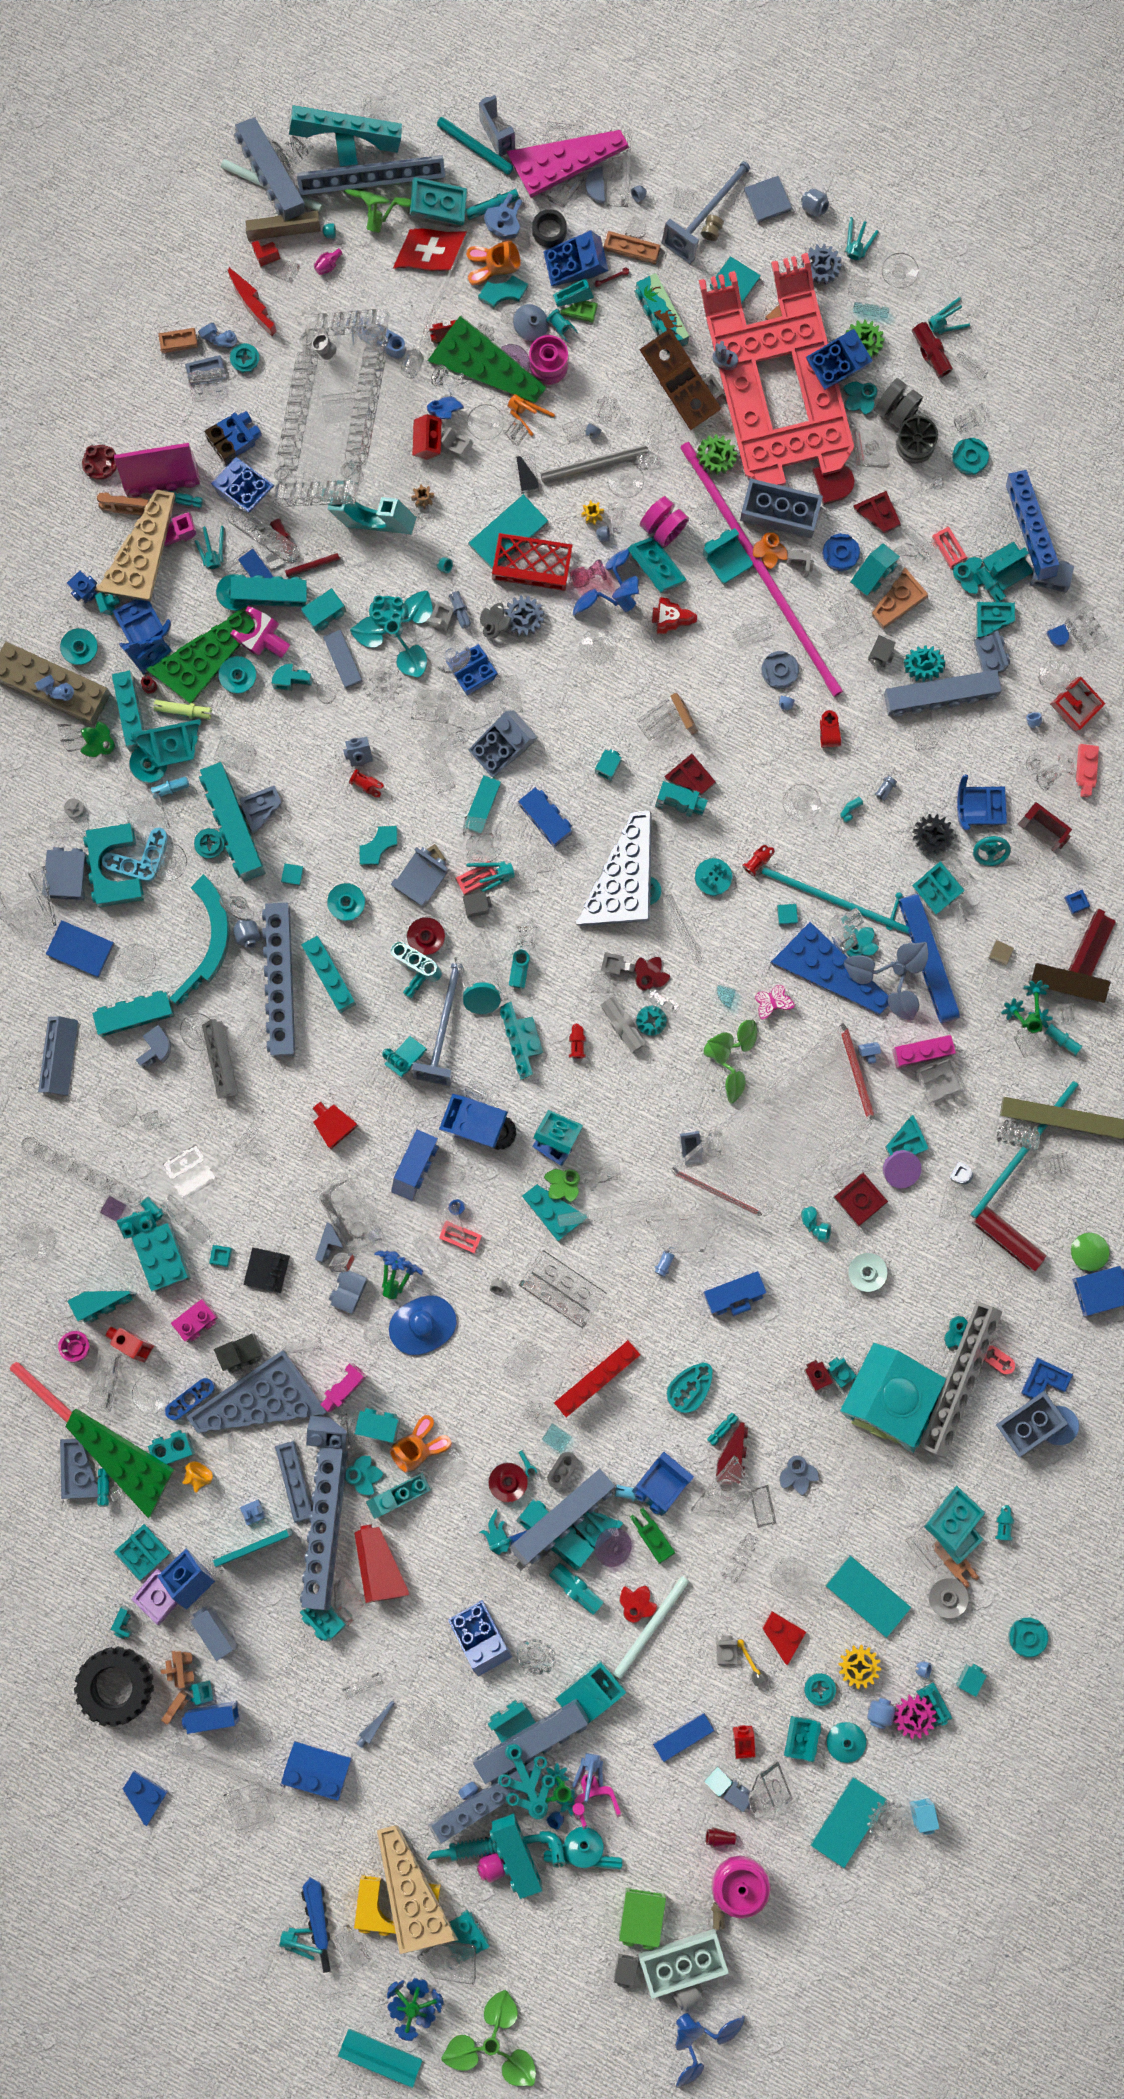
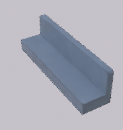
(58, 1055)

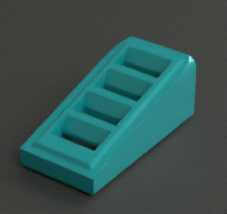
(575, 293)

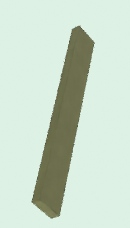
(1062, 1117)

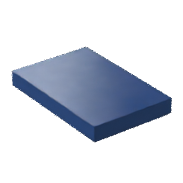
(79, 948)

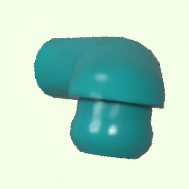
(849, 807)

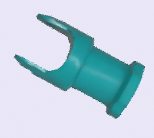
(560, 323)
(1004, 1519)

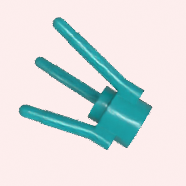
(856, 250)
(938, 321)
(212, 559)
(504, 873)
(290, 1942)

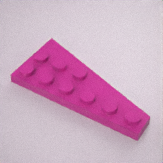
(553, 163)

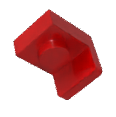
(744, 1742)

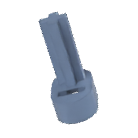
(721, 356)

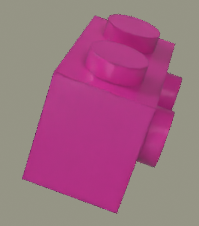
(194, 1321)

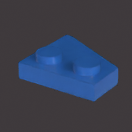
(144, 1796)

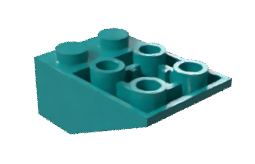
(93, 1303)
(594, 1690)

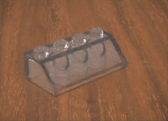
(562, 1289)

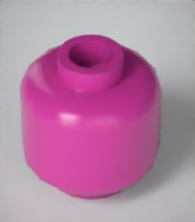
(491, 1868)

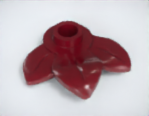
(651, 971)

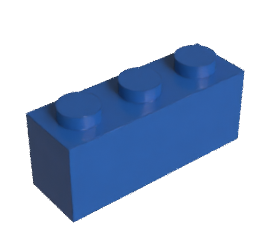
(545, 816)

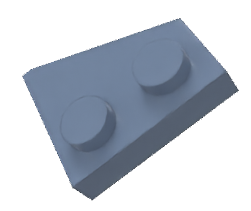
(260, 806)

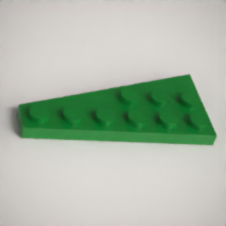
(478, 357)
(199, 661)

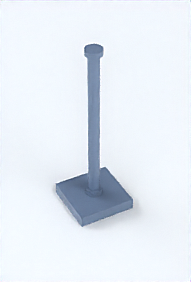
(682, 240)
(432, 1072)

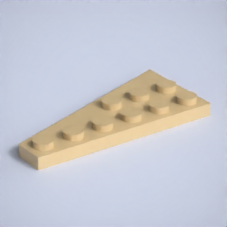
(139, 557)

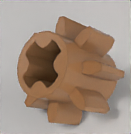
(422, 491)

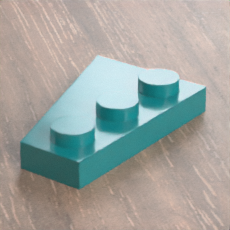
(548, 1210)

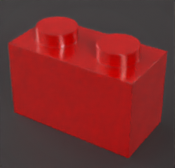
(426, 437)

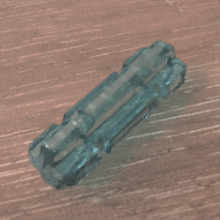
(871, 310)

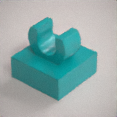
(106, 603)
(202, 1692)

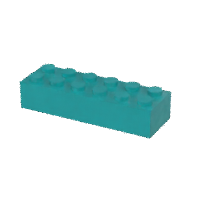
(231, 819)

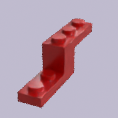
(597, 1378)

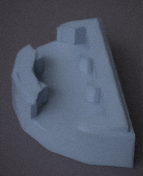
(595, 185)

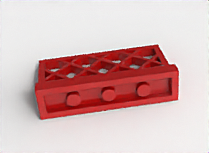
(533, 577)

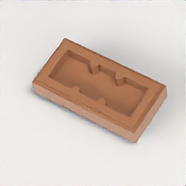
(178, 340)

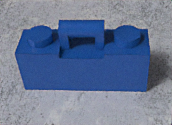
(743, 1289)

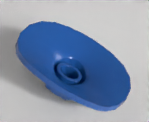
(422, 1325)

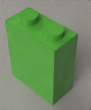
(642, 1918)

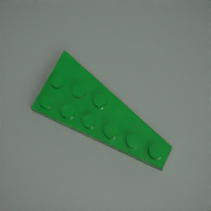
(132, 1468)

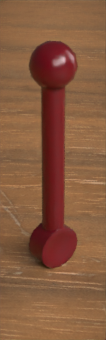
(625, 271)

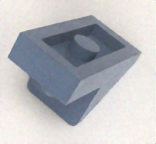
(329, 1237)

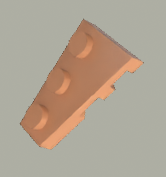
(900, 599)

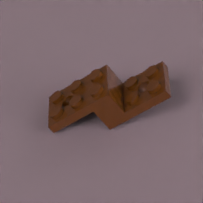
(680, 379)

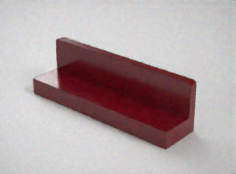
(1092, 943)

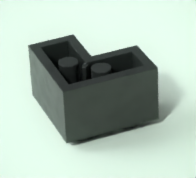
(238, 1352)

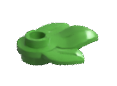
(560, 1186)

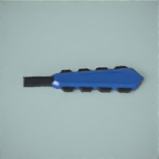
(315, 1909)

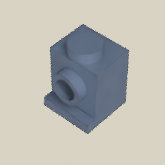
(737, 1796)

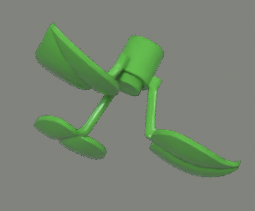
(375, 217)
(720, 1048)
(462, 2055)

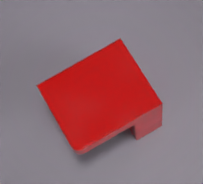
(265, 254)

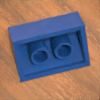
(316, 1770)

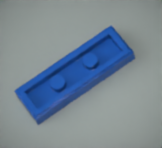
(683, 1737)

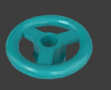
(991, 847)

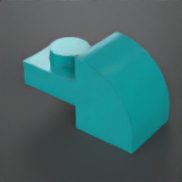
(286, 676)

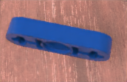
(198, 1386)

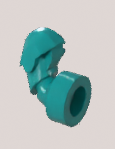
(809, 1219)

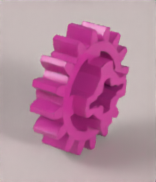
(923, 1714)

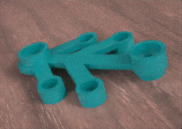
(528, 1784)

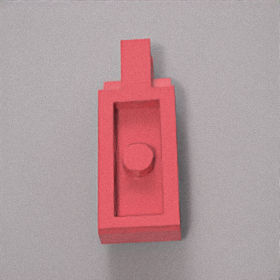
(1087, 768)

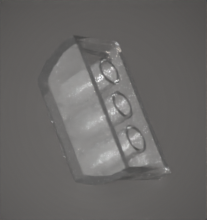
(349, 1214)

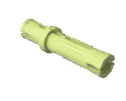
(183, 709)

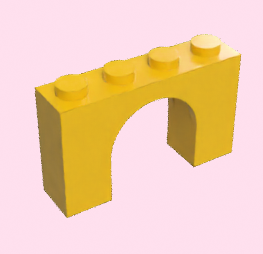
(368, 1912)

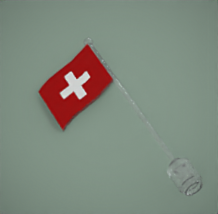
(431, 252)

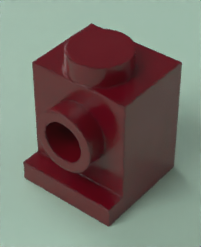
(817, 1383)

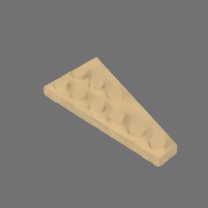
(414, 1907)

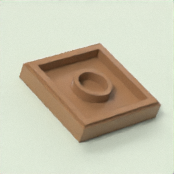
(684, 713)

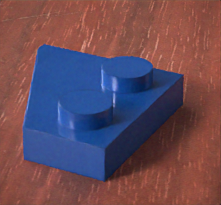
(147, 652)

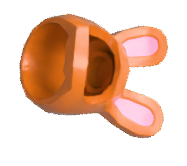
(500, 260)
(411, 1450)

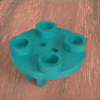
(719, 870)

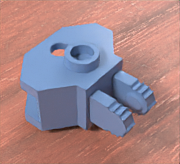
(504, 217)

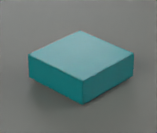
(292, 874)
(787, 914)
(220, 1255)

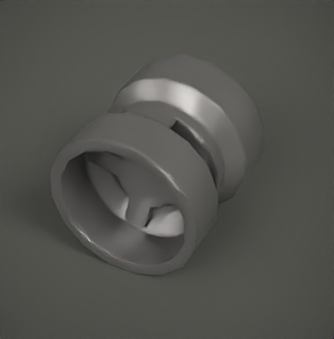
(324, 346)

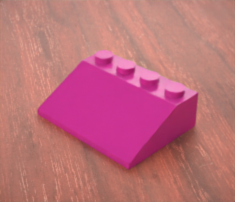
(157, 469)

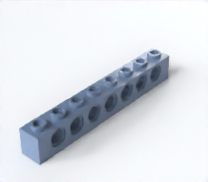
(370, 175)
(286, 1047)
(329, 1538)

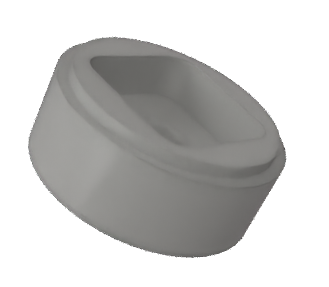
(74, 808)

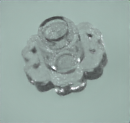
(535, 1657)

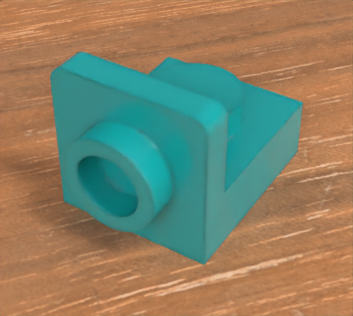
(840, 1371)
(122, 1619)

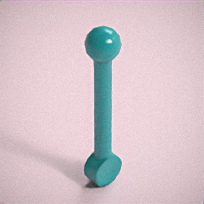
(898, 895)

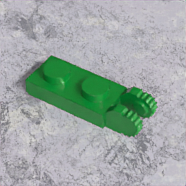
(653, 1538)

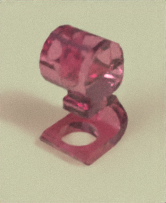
(582, 576)

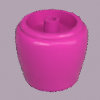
(740, 1887)

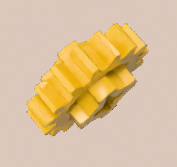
(860, 1657)

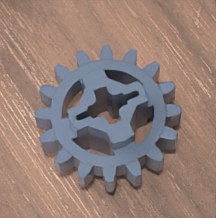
(826, 257)
(531, 615)

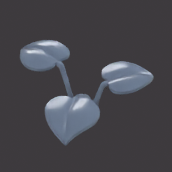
(909, 957)

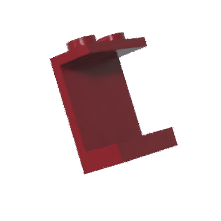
(1049, 821)

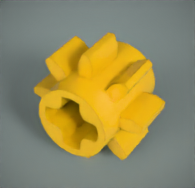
(590, 508)

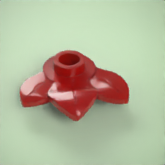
(637, 1600)

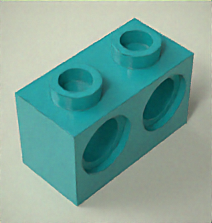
(172, 1453)

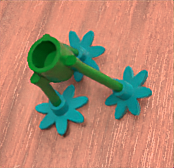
(1034, 1020)
(561, 1793)

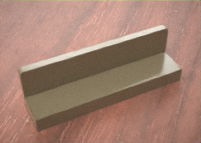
(277, 227)

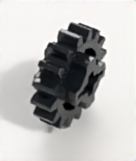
(940, 835)

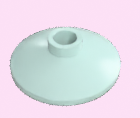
(877, 1269)

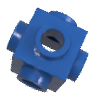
(82, 587)

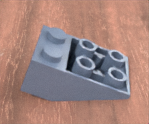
(503, 742)

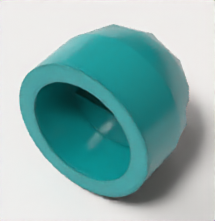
(329, 230)
(445, 568)

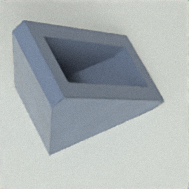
(688, 1142)

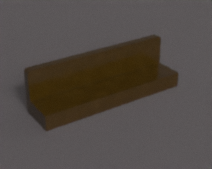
(1071, 982)

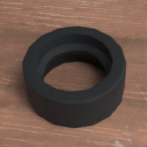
(549, 214)

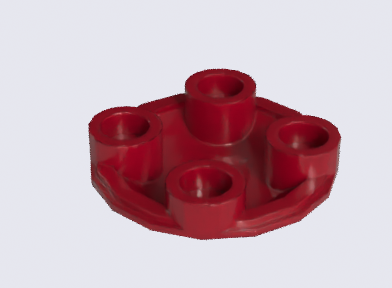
(99, 461)

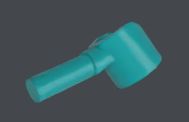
(527, 1464)

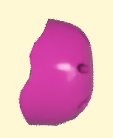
(74, 1347)

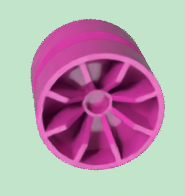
(548, 359)
(663, 521)

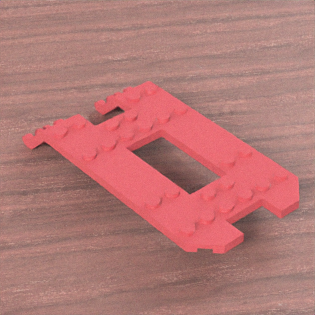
(794, 333)

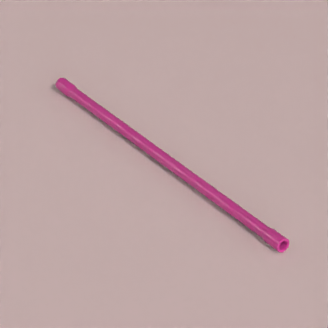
(830, 681)

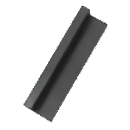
(219, 1059)

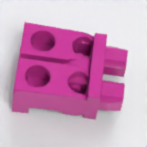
(344, 1389)

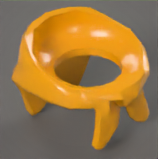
(197, 1475)

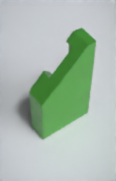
(581, 310)

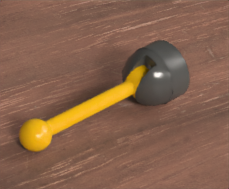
(758, 1675)

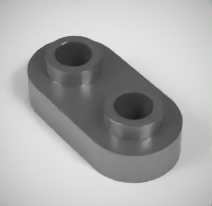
(561, 1469)

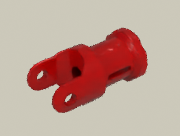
(366, 783)
(759, 858)
(577, 1041)

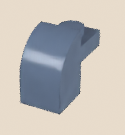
(159, 1045)

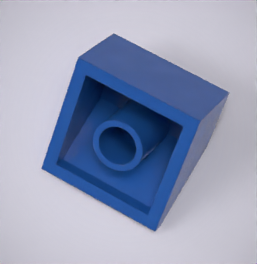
(185, 1579)

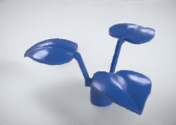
(621, 596)
(690, 2031)

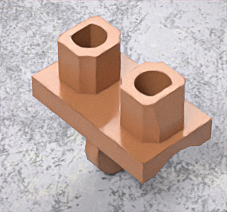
(180, 1678)

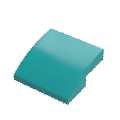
(938, 888)
(141, 1552)

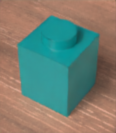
(608, 764)
(971, 1679)

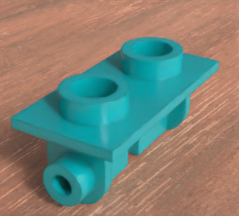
(932, 1694)

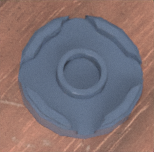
(780, 669)

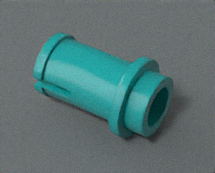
(157, 1213)

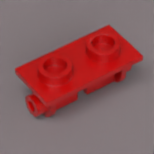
(440, 331)

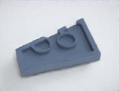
(76, 1473)

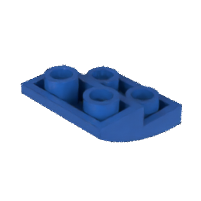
(477, 671)

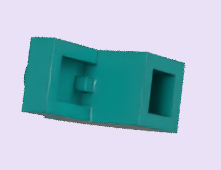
(346, 149)

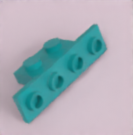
(522, 1038)

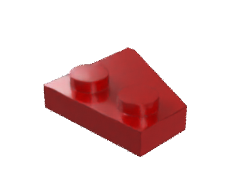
(783, 1635)

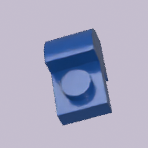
(551, 1153)

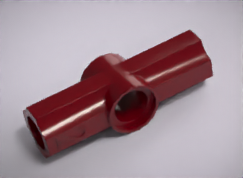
(932, 349)

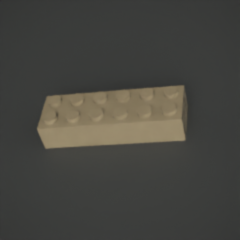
(22, 669)

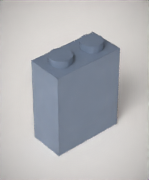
(213, 1632)

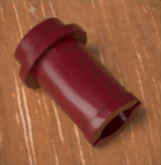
(152, 685)

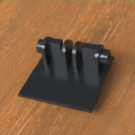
(266, 1270)

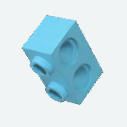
(924, 1816)

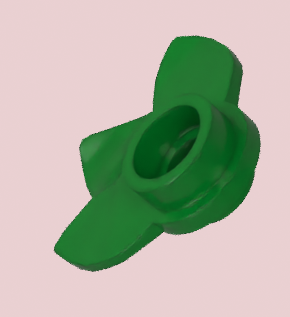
(95, 738)

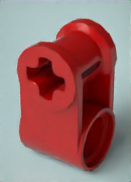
(830, 733)

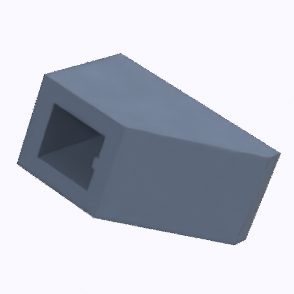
(325, 1433)

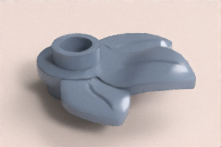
(799, 1477)

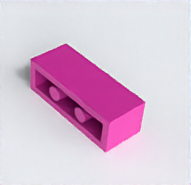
(923, 1051)

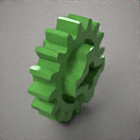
(868, 331)
(716, 455)

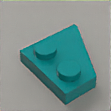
(993, 617)
(908, 1138)
(594, 1525)

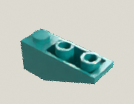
(398, 1496)

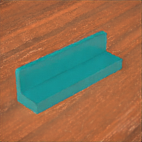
(380, 2057)

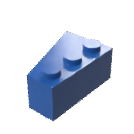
(414, 1165)

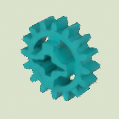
(924, 663)

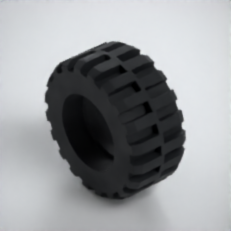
(87, 1689)

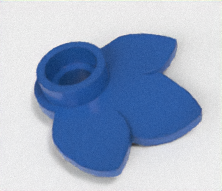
(444, 407)

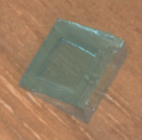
(556, 1438)

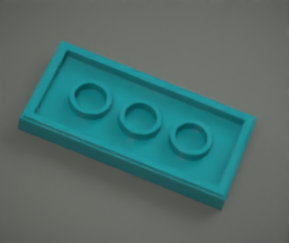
(518, 519)
(252, 1547)
(868, 1596)
(847, 1822)

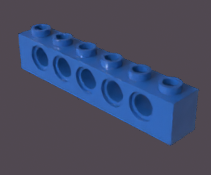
(1032, 525)

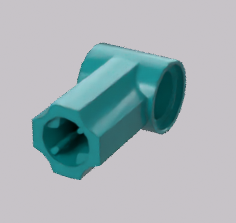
(519, 971)

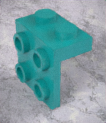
(727, 556)
(511, 1720)

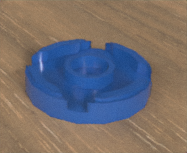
(841, 552)

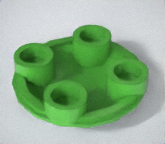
(1090, 1251)

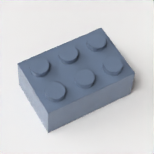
(1032, 1424)

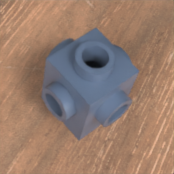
(358, 751)

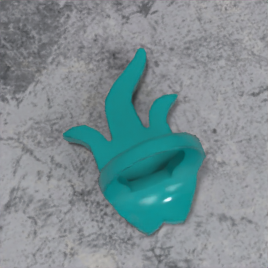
(496, 1539)

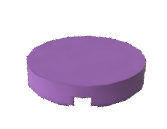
(902, 1169)

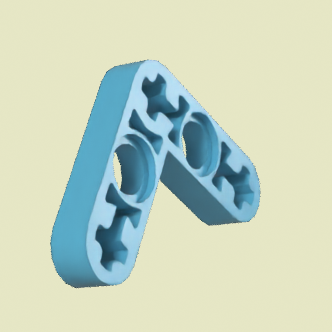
(145, 861)

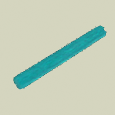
(475, 145)

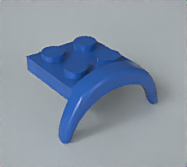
(140, 621)
(980, 805)

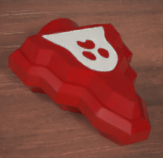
(671, 616)

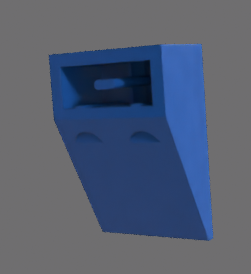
(576, 259)
(839, 359)
(241, 485)
(473, 1121)
(480, 1638)

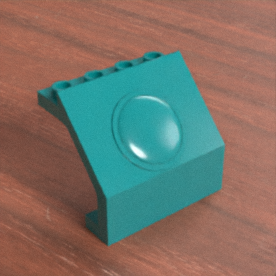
(894, 1395)

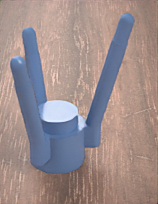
(591, 1764)

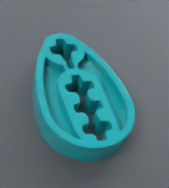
(697, 1396)

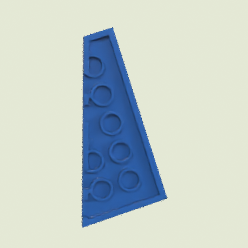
(822, 963)

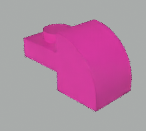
(180, 529)

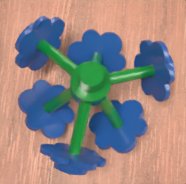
(423, 2012)

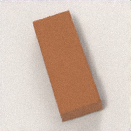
(632, 247)

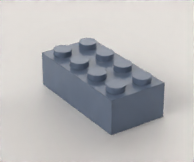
(781, 508)

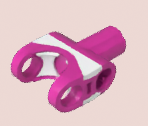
(262, 636)

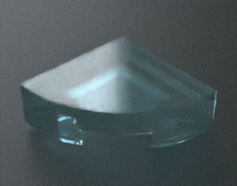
(726, 995)

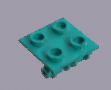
(404, 1056)
(468, 1931)

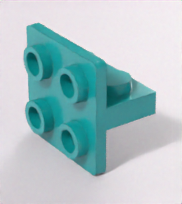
(1008, 565)

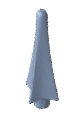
(369, 1732)

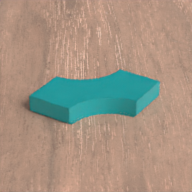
(509, 290)
(371, 852)

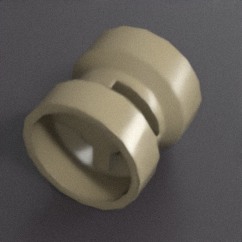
(712, 227)

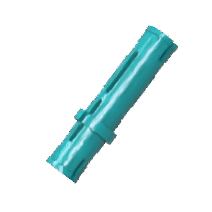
(482, 207)

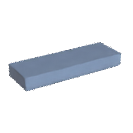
(342, 659)

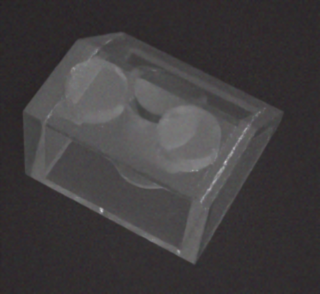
(769, 1791)

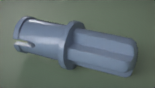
(460, 609)

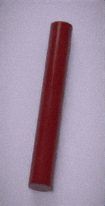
(311, 565)

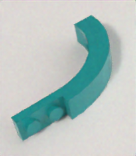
(218, 943)

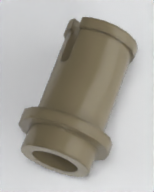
(718, 1917)

